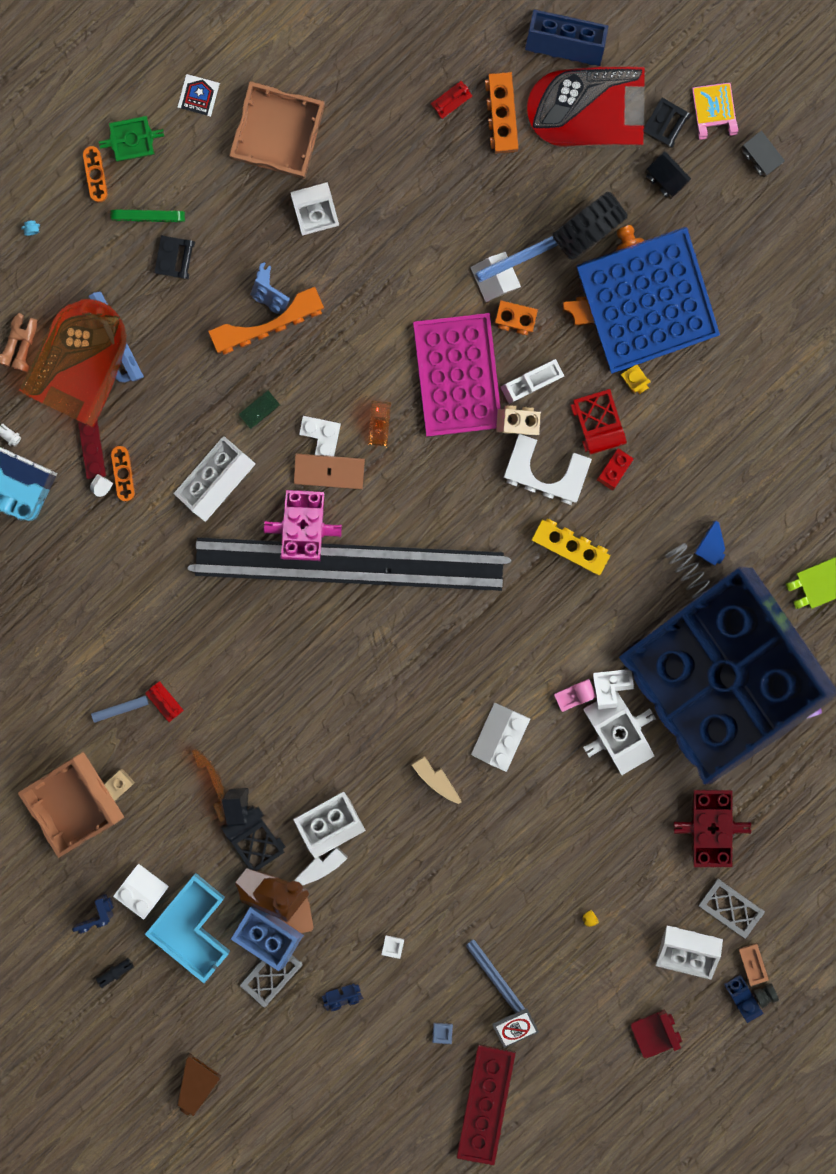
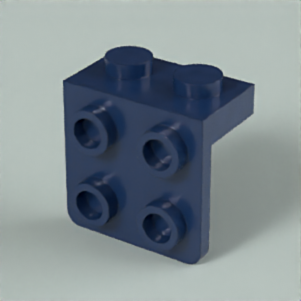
(104, 907)

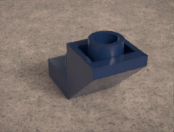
(743, 999)

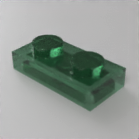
(259, 409)

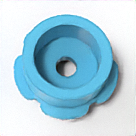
(30, 228)

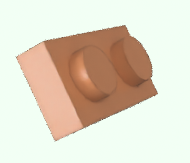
(753, 964)

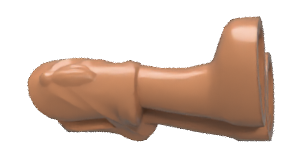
(26, 338)

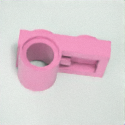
(575, 695)

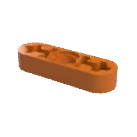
(98, 159)
(126, 458)

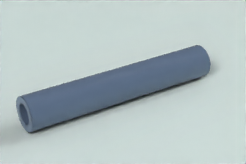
(119, 709)

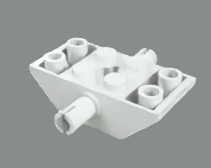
(625, 751)

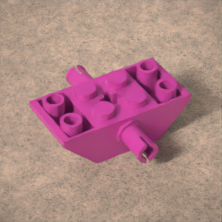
(302, 526)

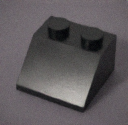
(667, 175)

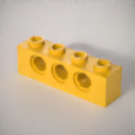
(595, 565)

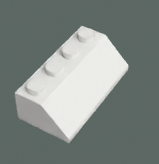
(214, 478)

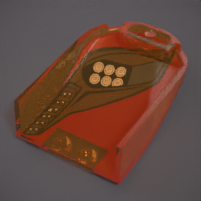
(78, 360)

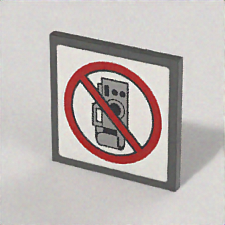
(515, 1028)

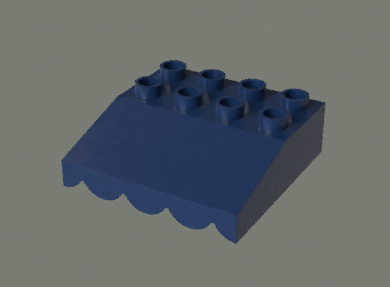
(729, 674)

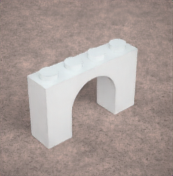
(567, 488)

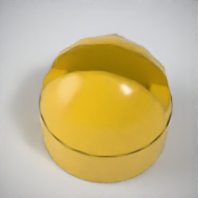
(590, 919)

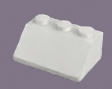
(500, 737)
(689, 952)

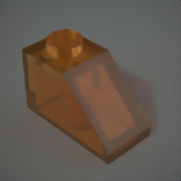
(379, 423)

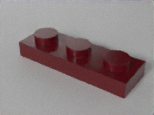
(92, 450)

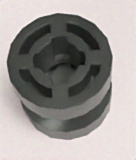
(766, 995)

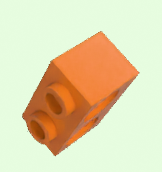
(517, 312)

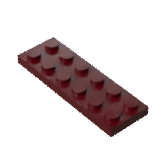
(486, 1105)

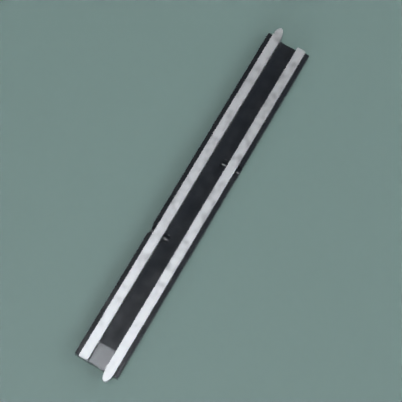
(352, 564)

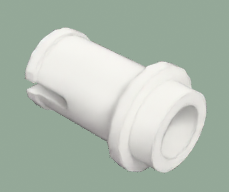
(9, 435)

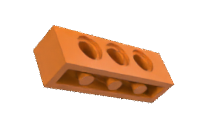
(503, 82)

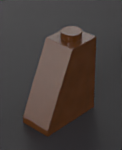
(196, 1085)

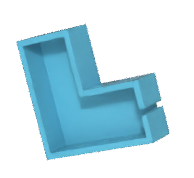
(180, 929)

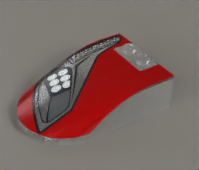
(589, 108)

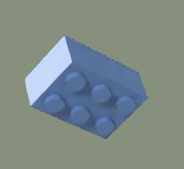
(267, 937)

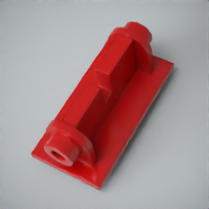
(451, 99)
(164, 701)

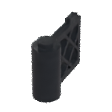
(254, 822)

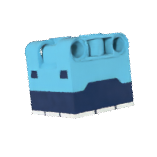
(23, 486)

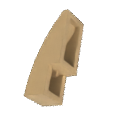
(436, 780)

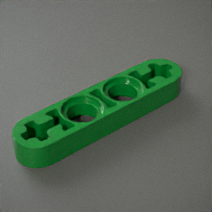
(147, 216)

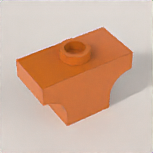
(579, 310)

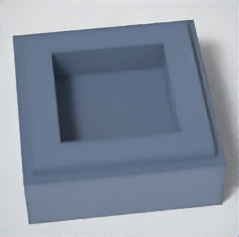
(442, 1033)

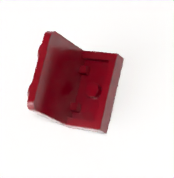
(656, 1034)

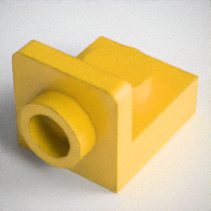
(635, 379)

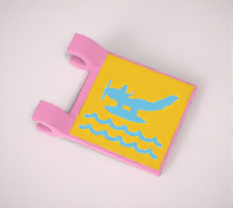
(714, 108)

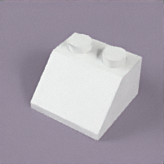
(314, 208)
(141, 891)

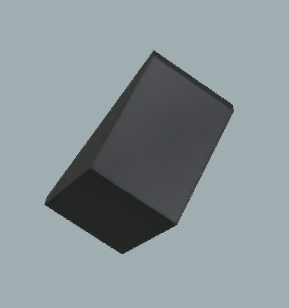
(235, 806)

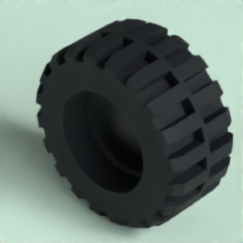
(590, 225)

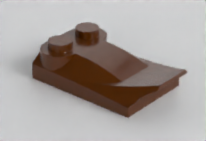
(271, 893)

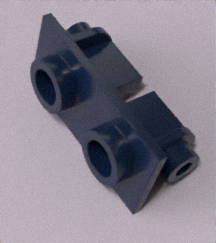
(336, 1000)

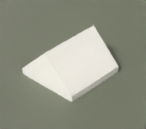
(498, 284)

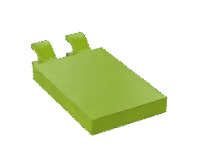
(817, 584)

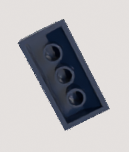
(566, 37)

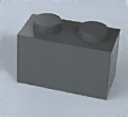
(762, 154)

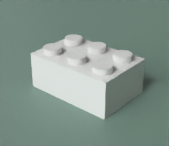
(329, 825)

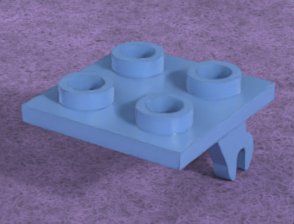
(264, 293)

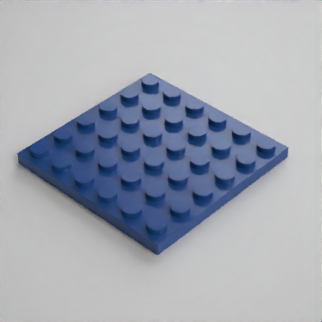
(648, 300)

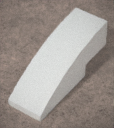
(532, 381)
(319, 868)

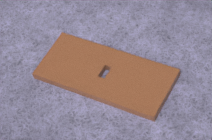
(344, 471)

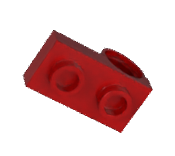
(615, 469)

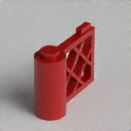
(603, 437)

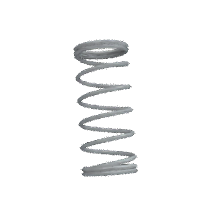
(683, 546)

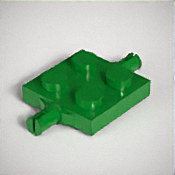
(131, 139)

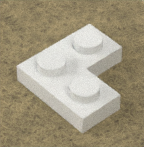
(325, 431)
(607, 683)

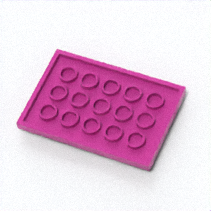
(457, 374)

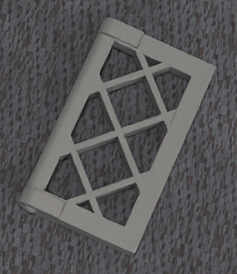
(731, 924)
(274, 990)

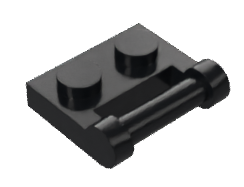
(661, 118)
(168, 257)

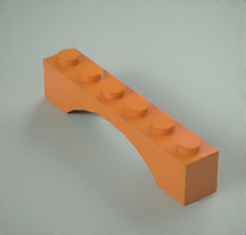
(229, 336)

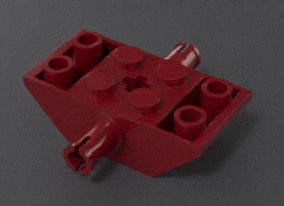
(715, 847)

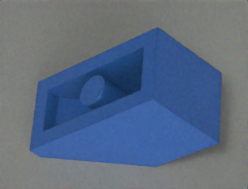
(712, 545)

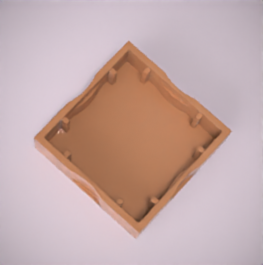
(277, 130)
(71, 804)

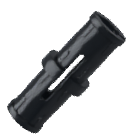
(114, 972)

